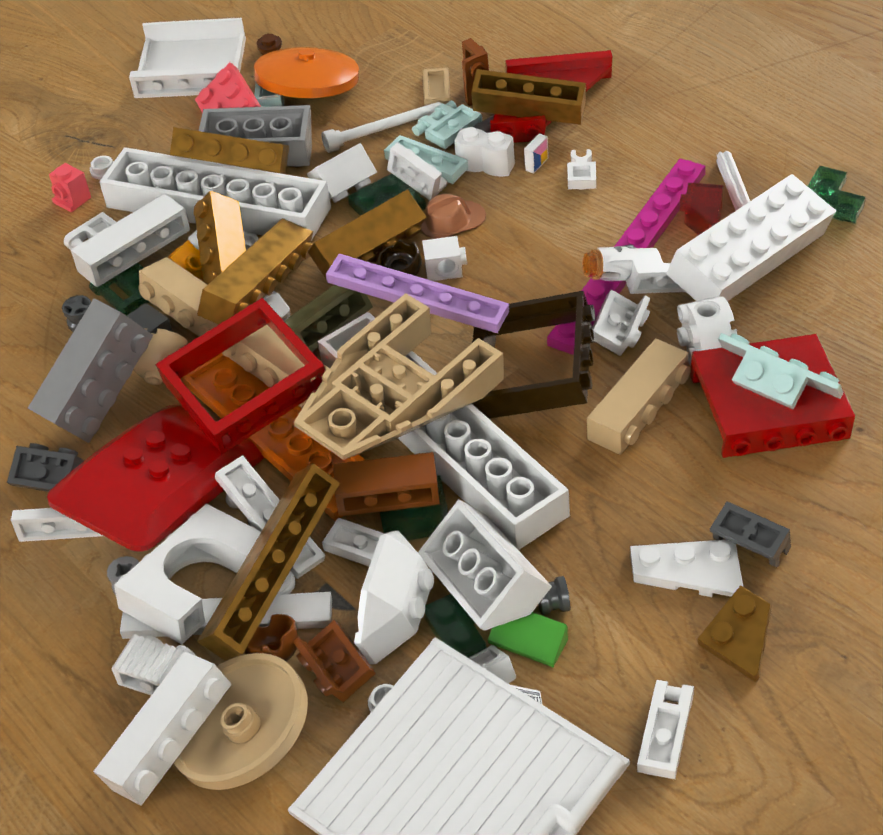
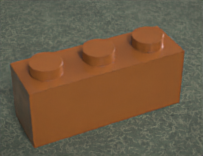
(386, 484)

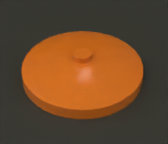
(306, 72)

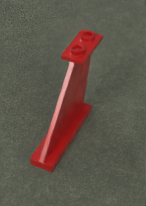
(576, 67)

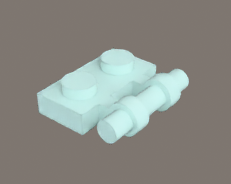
(445, 123)

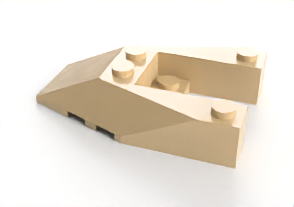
(381, 395)

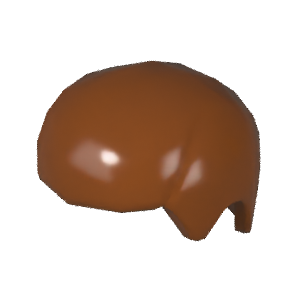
(275, 638)

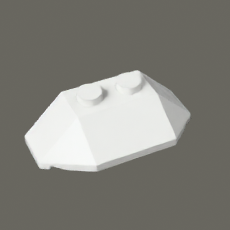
(392, 597)

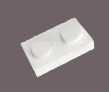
(619, 322)

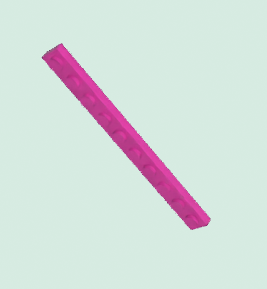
(641, 233)

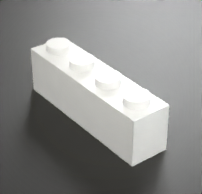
(130, 240)
(162, 728)

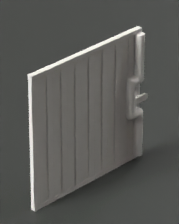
(459, 758)

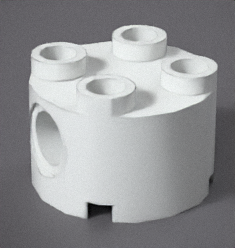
(704, 323)

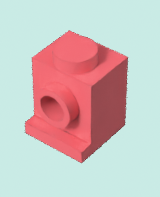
(69, 187)

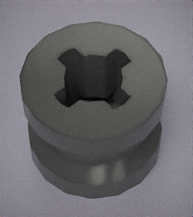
(74, 309)
(556, 597)

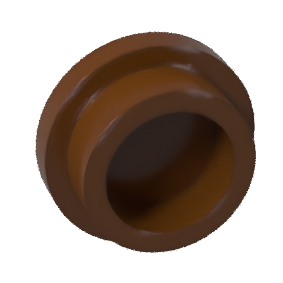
(269, 43)

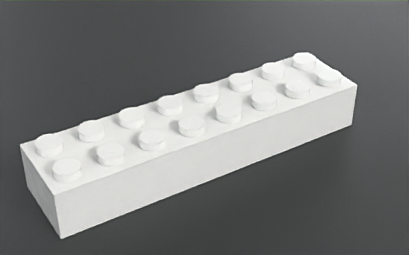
(262, 195)

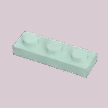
(448, 164)

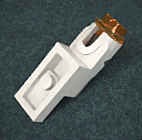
(637, 266)

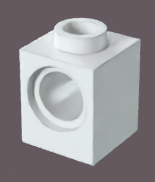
(443, 258)

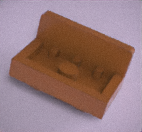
(473, 58)
(335, 661)

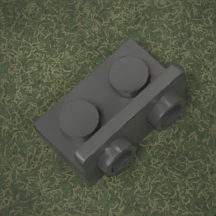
(41, 469)

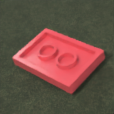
(227, 91)

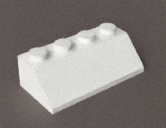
(483, 568)

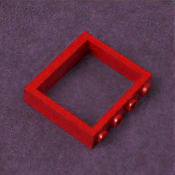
(262, 408)

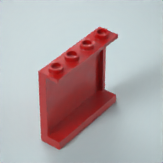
(760, 424)

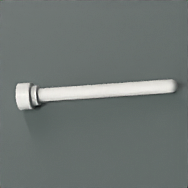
(334, 139)

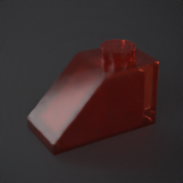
(702, 206)

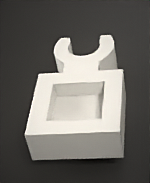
(581, 171)

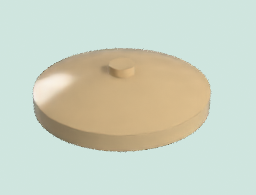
(249, 725)

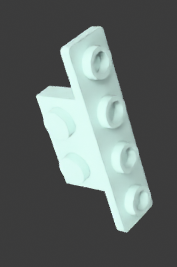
(774, 377)

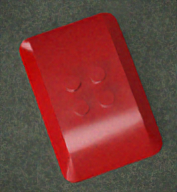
(147, 479)

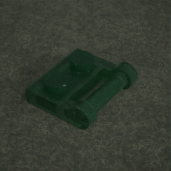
(129, 283)

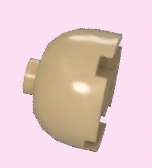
(159, 347)

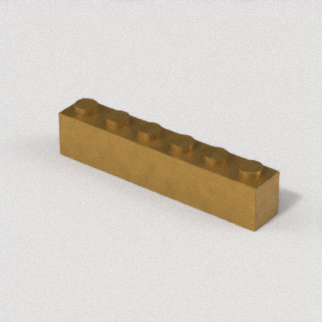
(256, 271)
(268, 563)

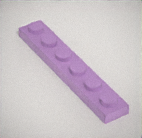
(440, 298)

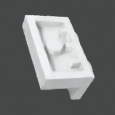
(415, 171)

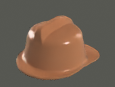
(451, 215)

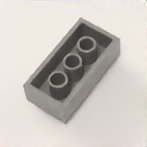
(91, 370)

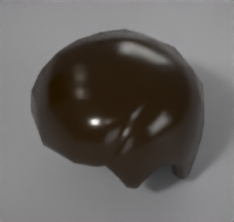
(401, 257)

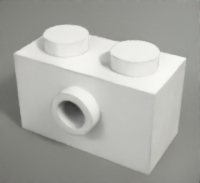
(345, 171)

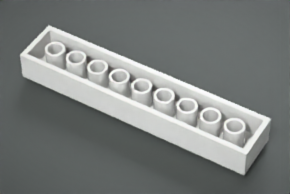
(479, 461)

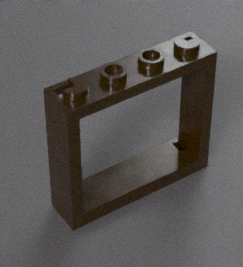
(551, 394)

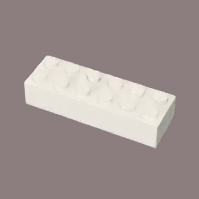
(751, 241)

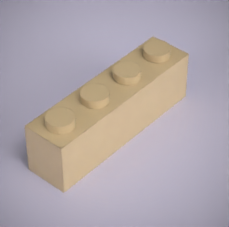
(638, 396)

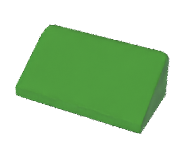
(532, 637)

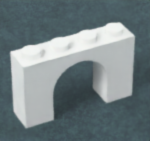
(161, 604)

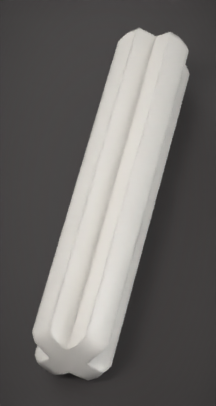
(732, 179)

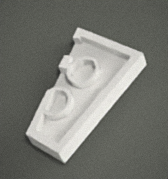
(691, 565)

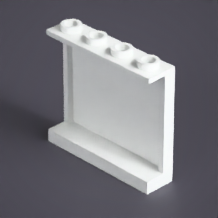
(186, 56)

